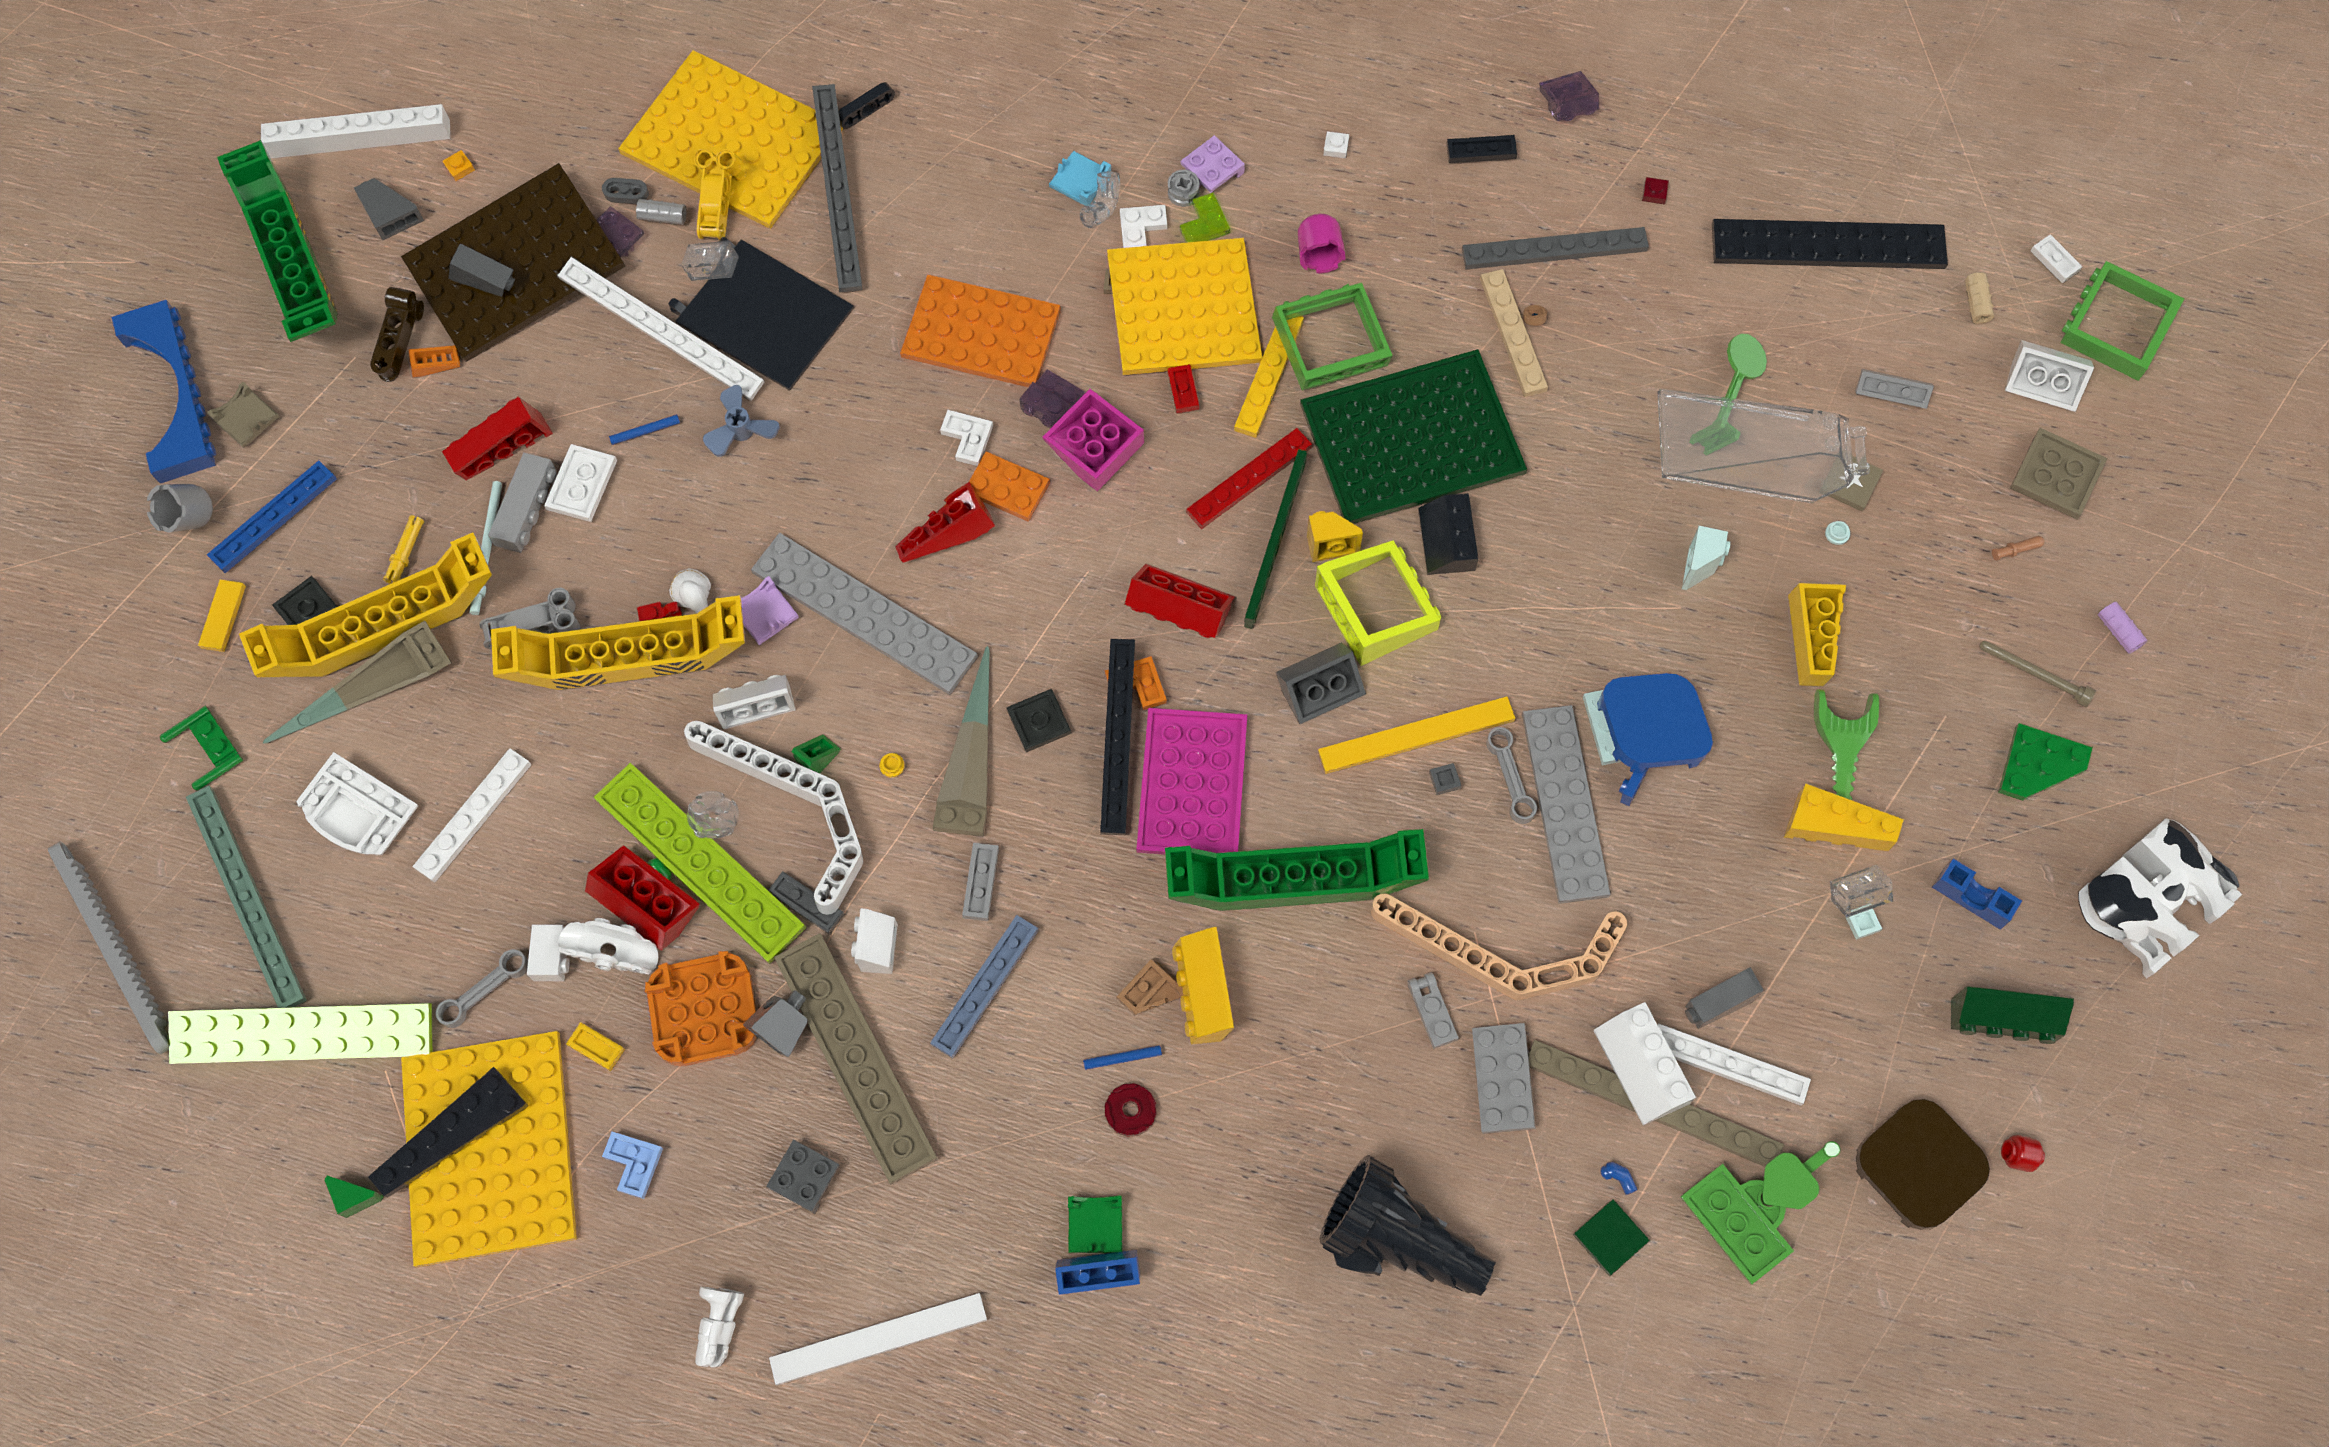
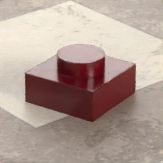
(1655, 190)

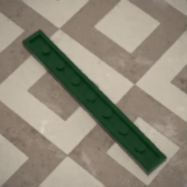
(1275, 539)

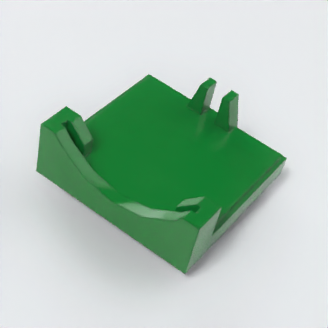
(1095, 1224)

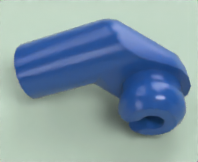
(1620, 1173)

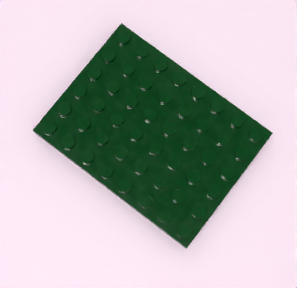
(1412, 437)

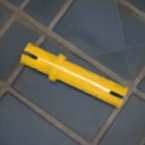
(399, 559)

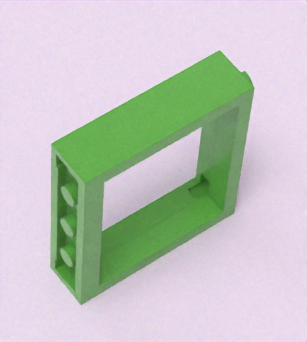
(2105, 352)
(1343, 369)

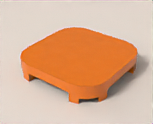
(701, 1009)

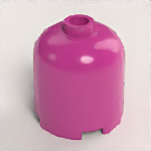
(1320, 243)

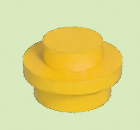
(891, 765)

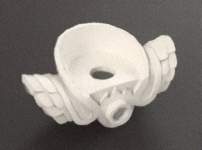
(587, 938)

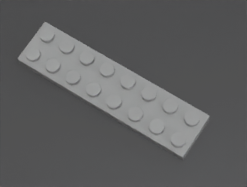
(1565, 804)

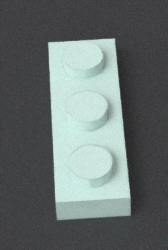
(1599, 728)

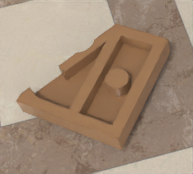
(1149, 990)

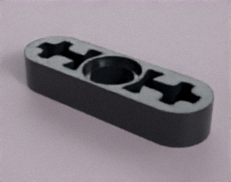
(865, 105)

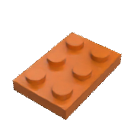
(1008, 486)

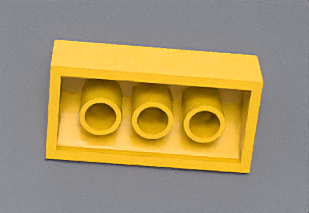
(1203, 986)

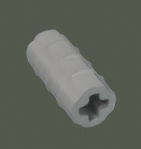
(661, 211)

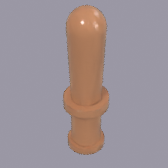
(2012, 549)

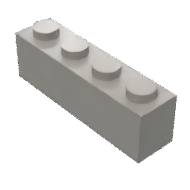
(522, 502)

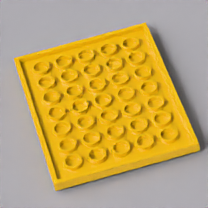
(726, 110)
(513, 1181)

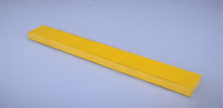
(1416, 735)

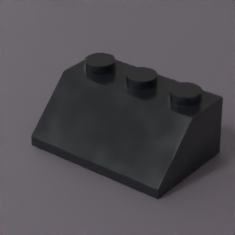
(1448, 535)

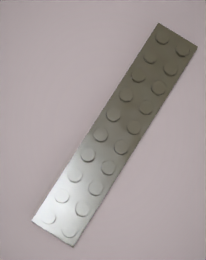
(856, 1059)

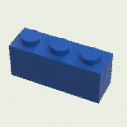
(1097, 1272)

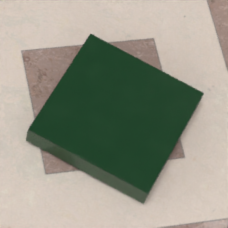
(1611, 1237)

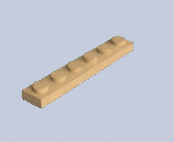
(1513, 333)

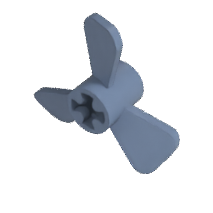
(722, 437)

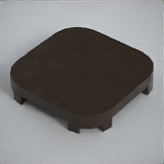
(1922, 1164)

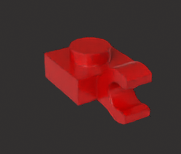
(657, 611)

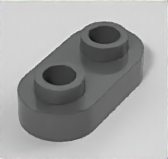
(626, 190)

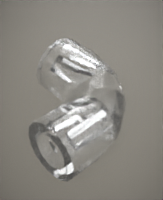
(1105, 201)

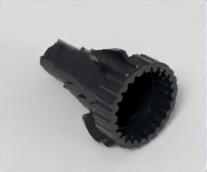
(1380, 1221)

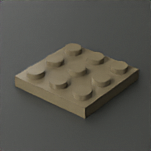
(2058, 473)

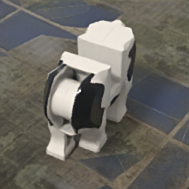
(2149, 884)

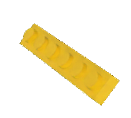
(1265, 382)

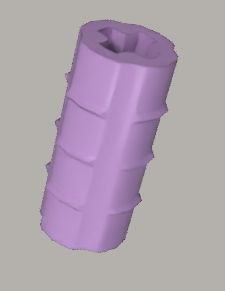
(2122, 627)

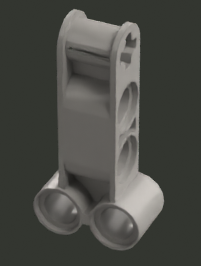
(542, 617)

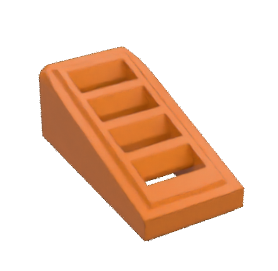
(426, 368)

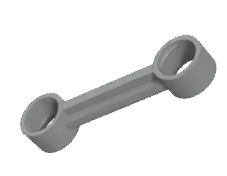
(1511, 775)
(482, 988)

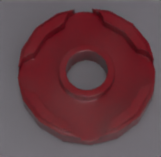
(1132, 1125)

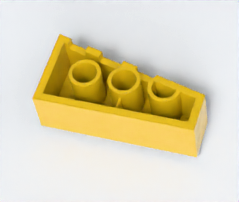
(1815, 629)
(1841, 821)

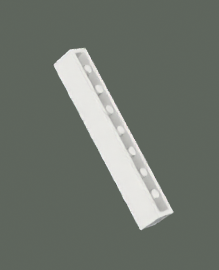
(355, 131)

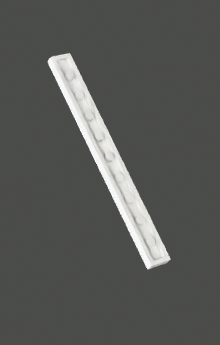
(660, 328)

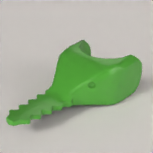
(1844, 738)

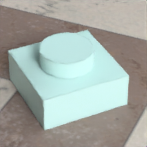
(1864, 924)

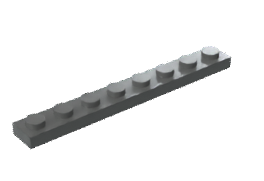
(1555, 248)

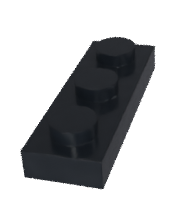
(1481, 149)

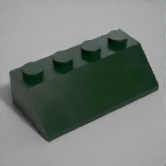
(2011, 1014)

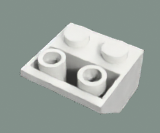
(875, 942)

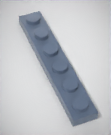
(984, 986)

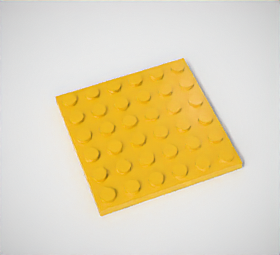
(1183, 306)

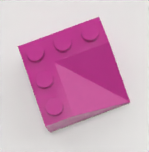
(1094, 439)

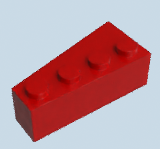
(496, 438)

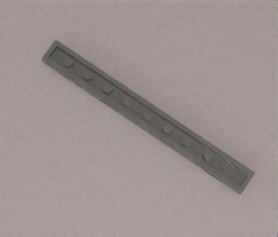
(837, 188)

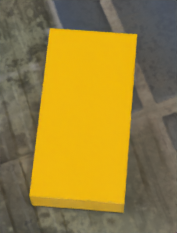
(595, 1046)

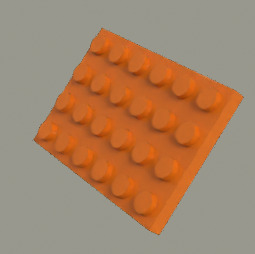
(980, 331)

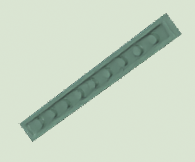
(246, 898)

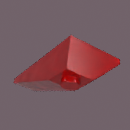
(957, 522)

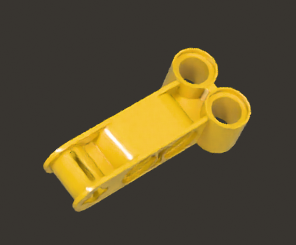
(715, 191)

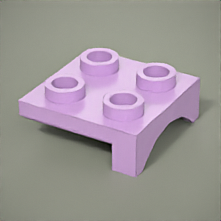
(1213, 164)
(766, 611)

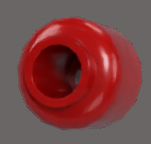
(2022, 1153)

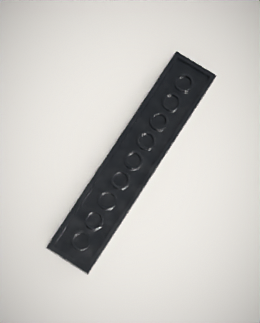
(1829, 243)

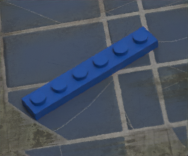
(271, 516)

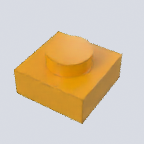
(458, 165)

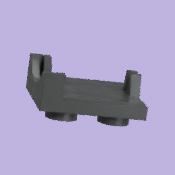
(803, 1176)

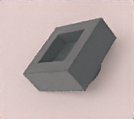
(1445, 779)

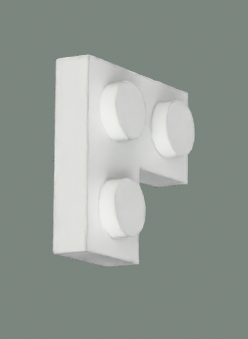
(1141, 219)
(973, 434)

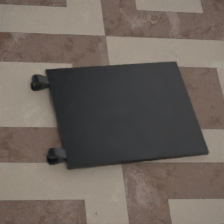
(764, 315)

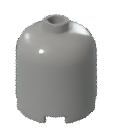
(179, 507)

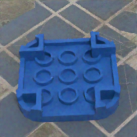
(1655, 721)

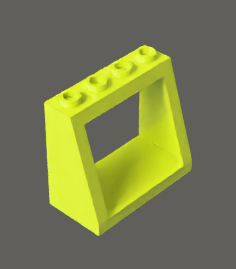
(1372, 646)

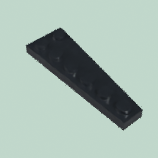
(468, 1118)

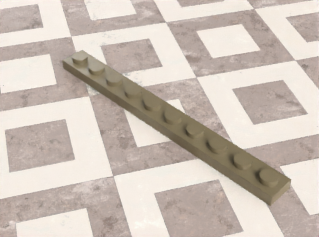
(1686, 1119)

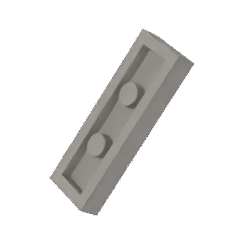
(1894, 388)
(980, 882)

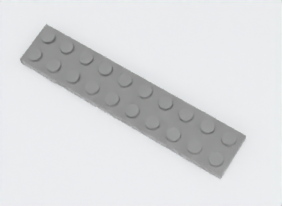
(865, 613)

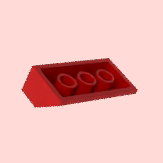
(1179, 601)
(641, 897)

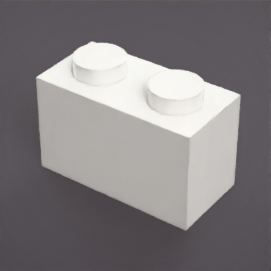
(544, 959)

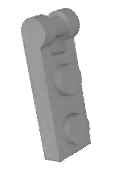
(1432, 1011)

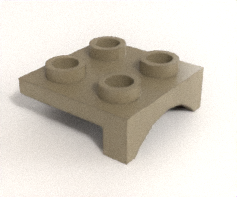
(244, 415)

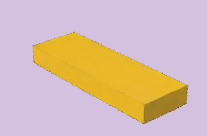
(221, 615)

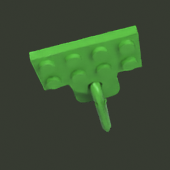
(1742, 1222)

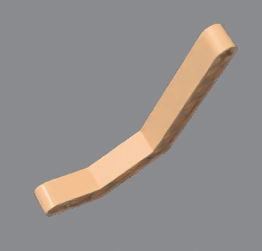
(1488, 960)

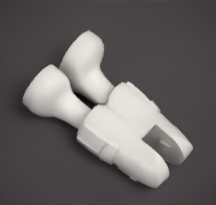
(717, 1330)

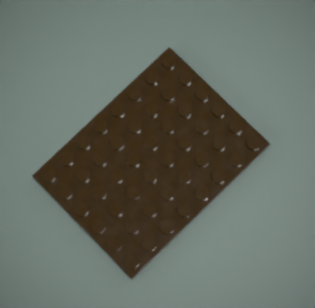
(528, 231)

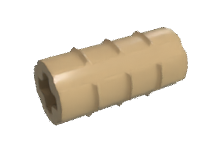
(1979, 298)

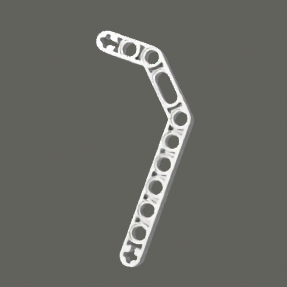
(793, 785)

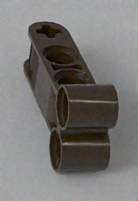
(403, 309)

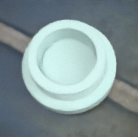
(1837, 533)

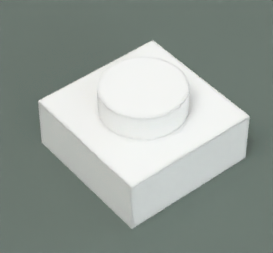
(1336, 144)

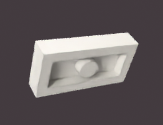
(2056, 258)

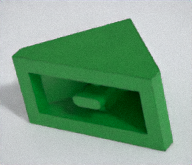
(815, 753)
(350, 1198)

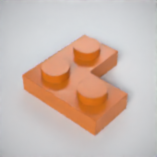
(1147, 683)

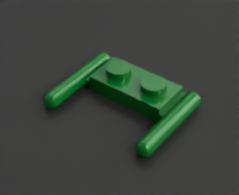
(212, 740)

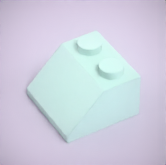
(1704, 555)

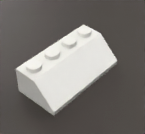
(1644, 1064)

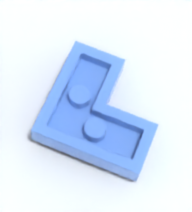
(639, 1159)

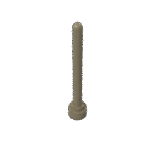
(2082, 694)

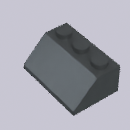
(1321, 682)

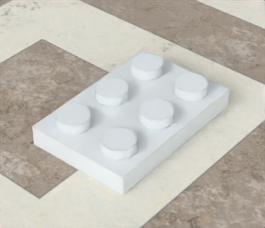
(580, 483)

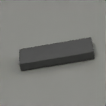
(802, 901)

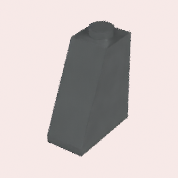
(387, 208)
(480, 271)
(1724, 998)

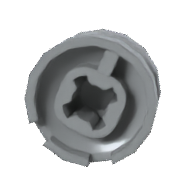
(1183, 187)

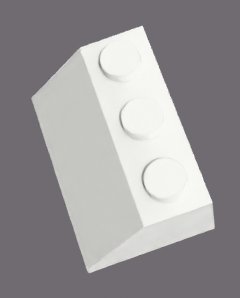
(2049, 375)
(753, 701)

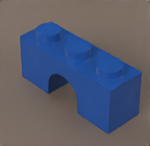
(1993, 906)

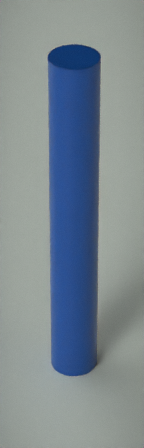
(644, 429)
(1122, 1057)

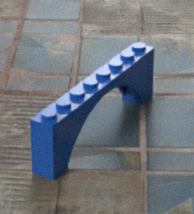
(186, 443)

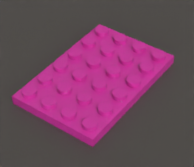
(1192, 781)

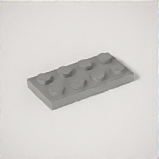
(1503, 1078)

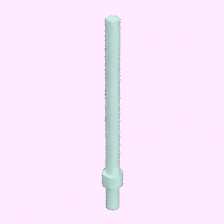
(486, 542)

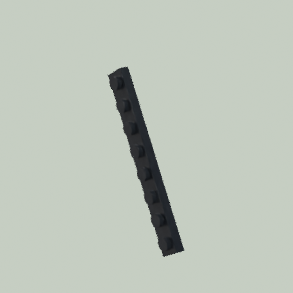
(1117, 737)

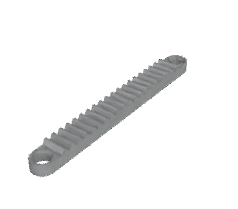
(112, 947)

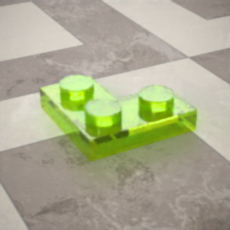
(1210, 221)

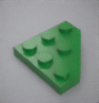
(2040, 762)

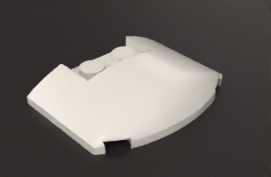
(354, 807)

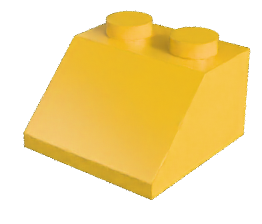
(1332, 536)

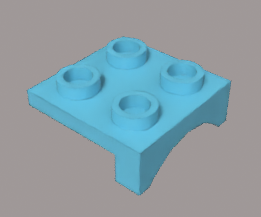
(1078, 178)

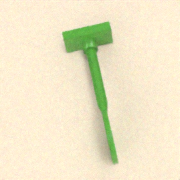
(1746, 359)

